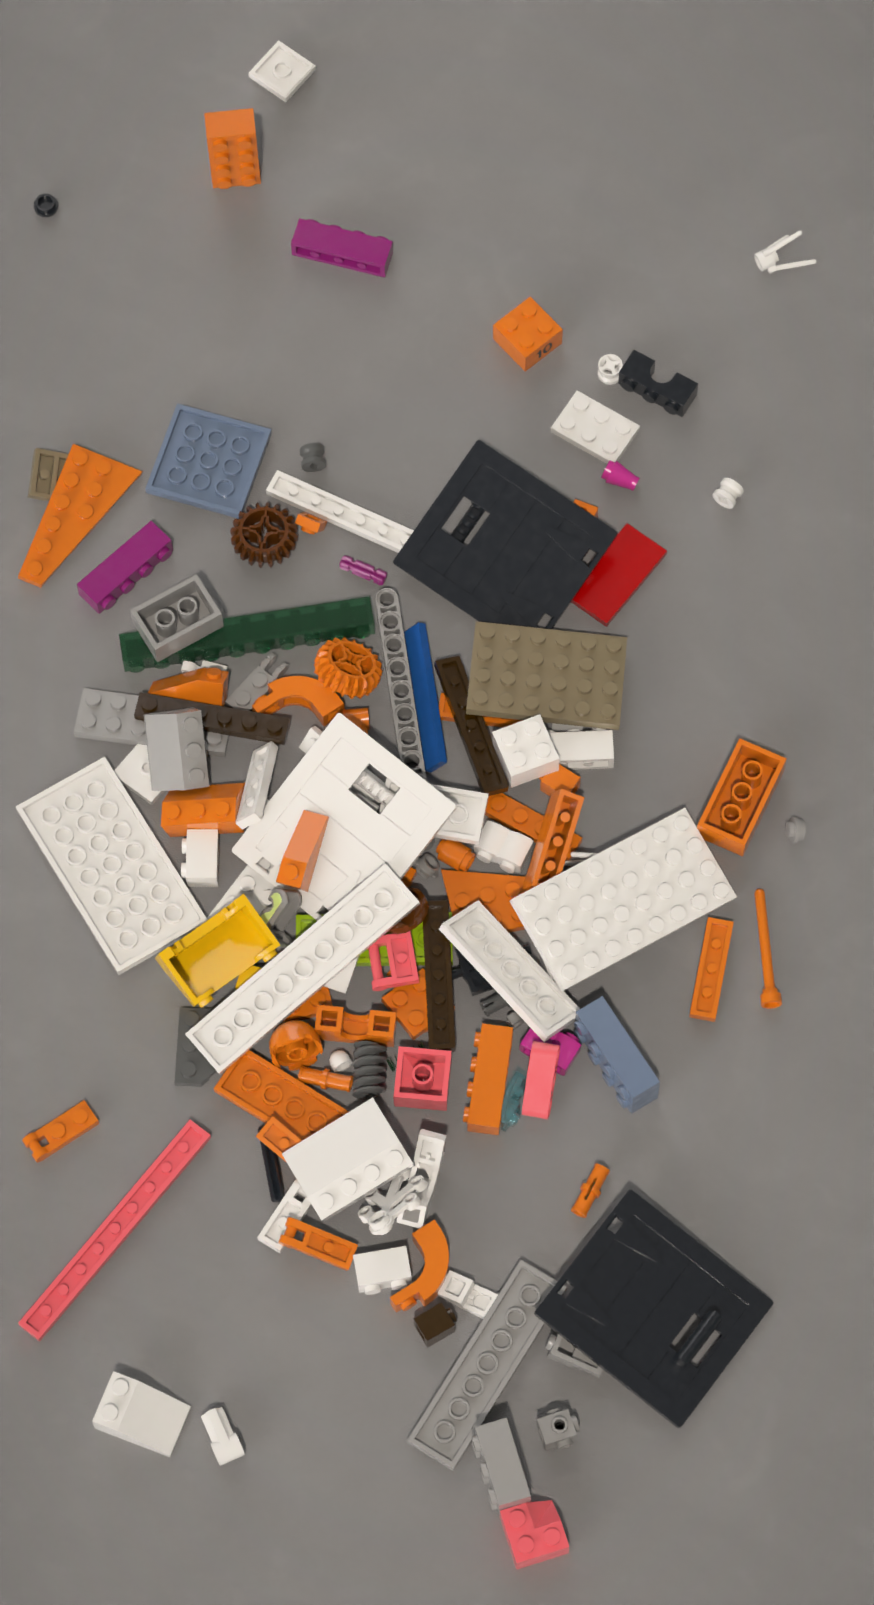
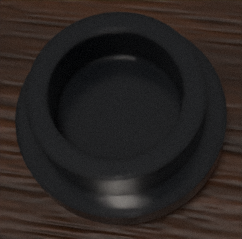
(45, 205)

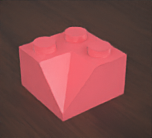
(422, 1078)
(534, 1533)

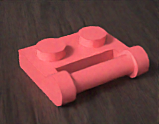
(400, 958)

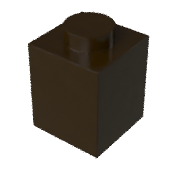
(435, 1324)

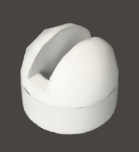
(340, 1061)

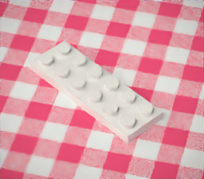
(510, 970)

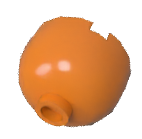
(294, 1045)

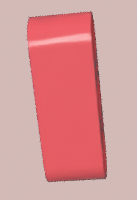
(540, 1080)

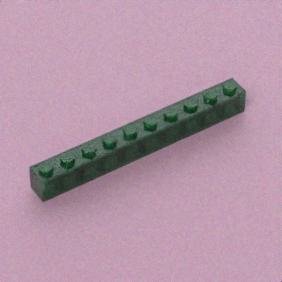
(261, 633)

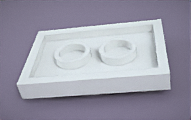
(595, 428)

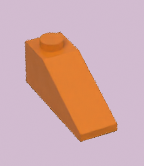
(200, 686)
(302, 851)

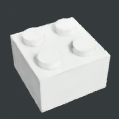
(525, 751)

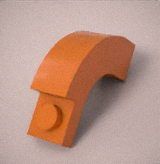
(302, 692)
(434, 1249)

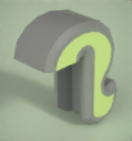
(277, 917)

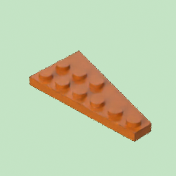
(79, 502)
(490, 889)

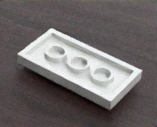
(466, 821)

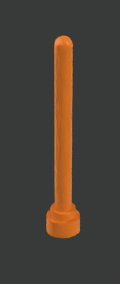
(770, 996)

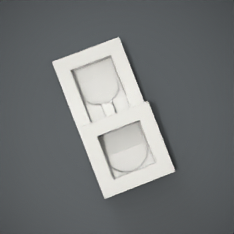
(466, 1294)

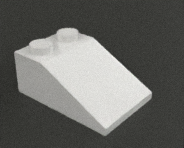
(140, 1414)

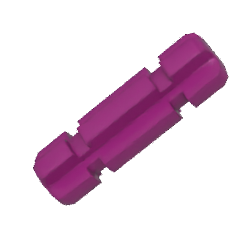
(363, 570)

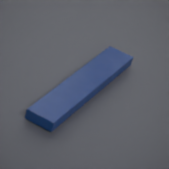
(425, 697)

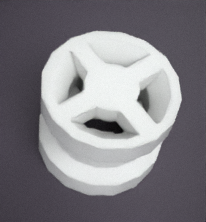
(611, 363)
(727, 493)

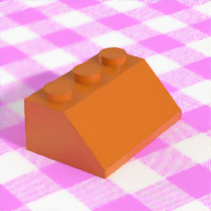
(202, 809)

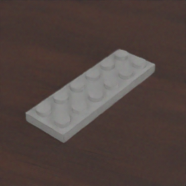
(111, 719)

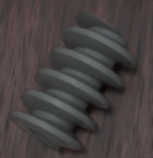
(368, 1070)

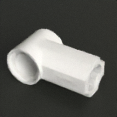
(224, 1442)

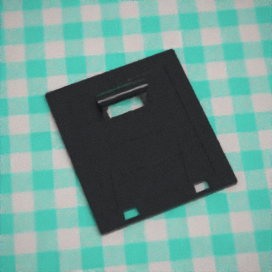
(521, 557)
(638, 1295)

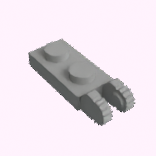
(256, 684)

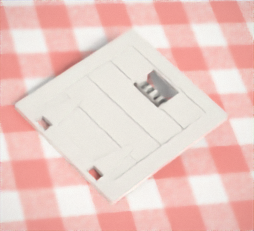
(355, 835)

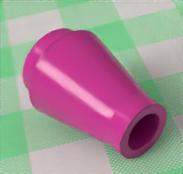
(619, 476)

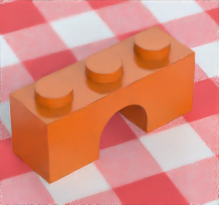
(339, 1026)

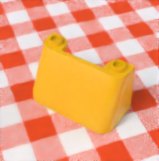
(218, 951)

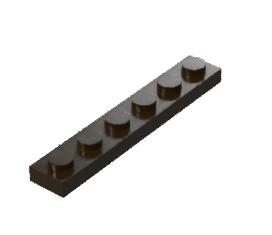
(221, 719)
(471, 727)
(438, 979)

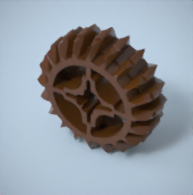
(282, 539)

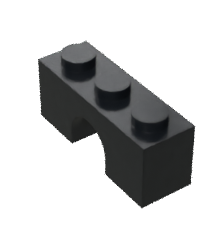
(673, 396)

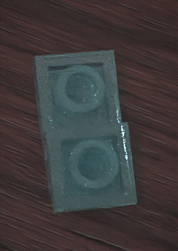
(510, 1107)

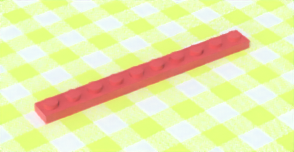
(114, 1230)

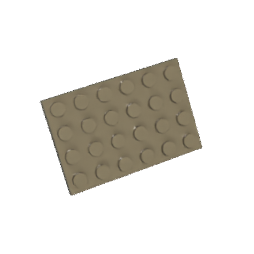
(547, 673)

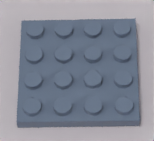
(208, 461)

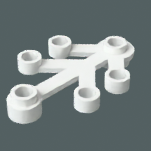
(382, 1221)

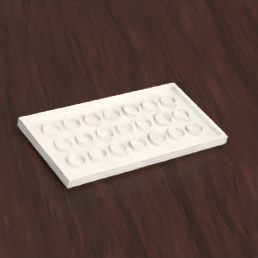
(111, 865)
(623, 899)

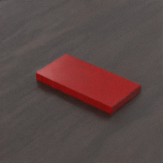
(619, 574)

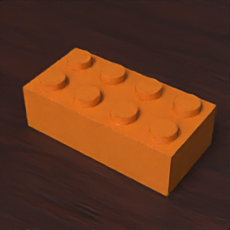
(232, 148)
(741, 797)

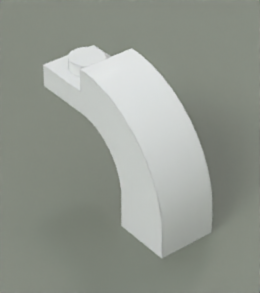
(428, 1163)

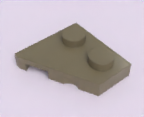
(45, 473)

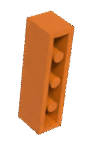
(554, 837)
(490, 1079)

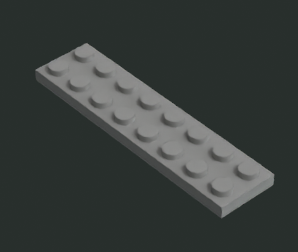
(484, 1367)

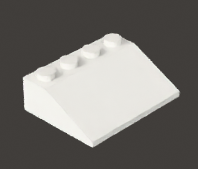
(347, 1160)

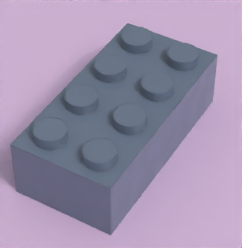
(616, 1055)

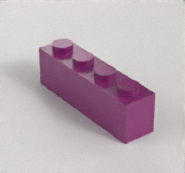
(342, 247)
(125, 567)

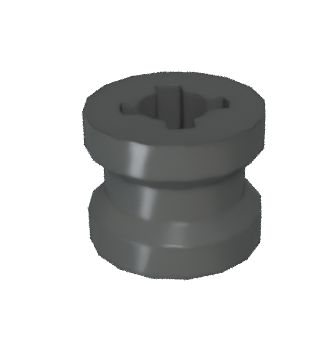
(312, 457)

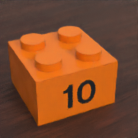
(527, 334)

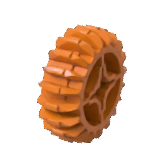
(348, 668)

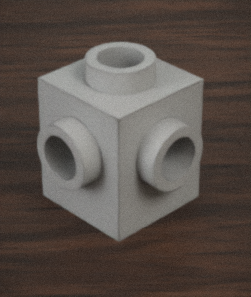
(555, 1438)

